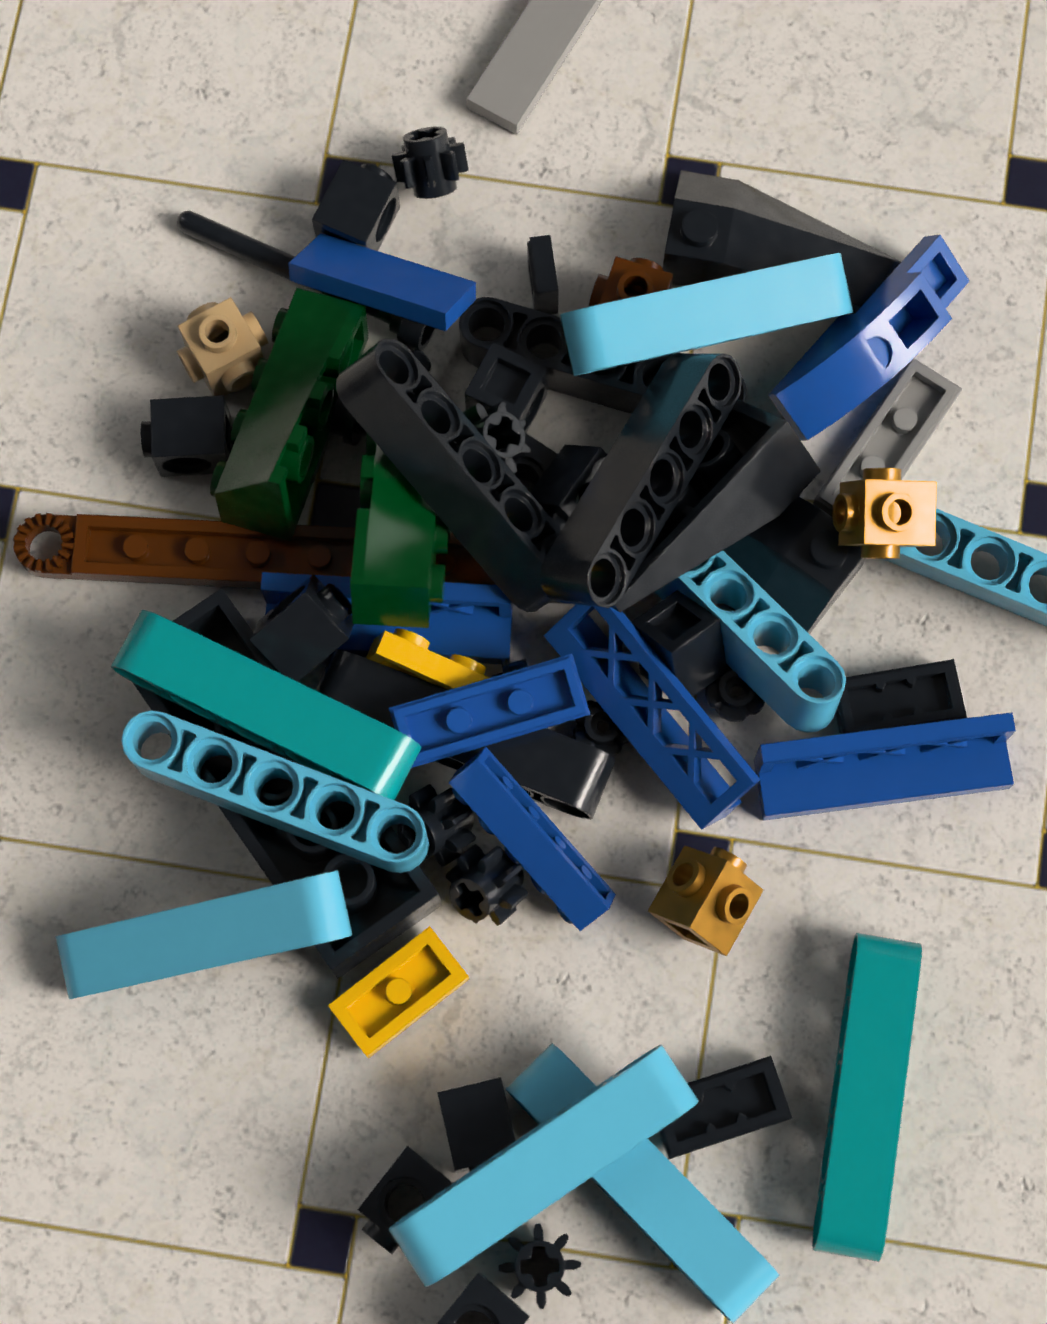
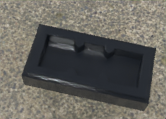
(901, 698)
(728, 1107)

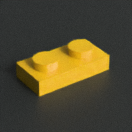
(410, 655)
(399, 992)

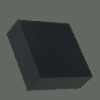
(542, 274)

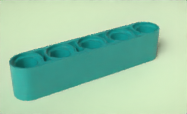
(264, 705)
(867, 1098)

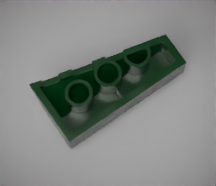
(290, 414)
(394, 548)

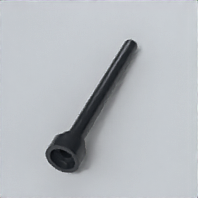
(276, 261)

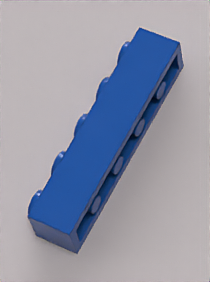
(532, 839)

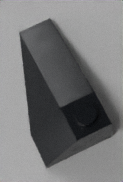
(733, 229)
(739, 486)
(799, 561)

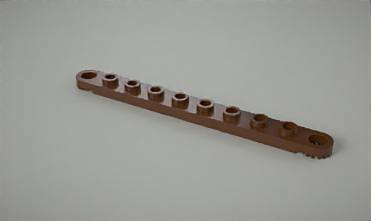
(201, 552)

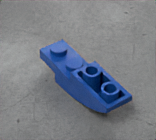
(873, 344)

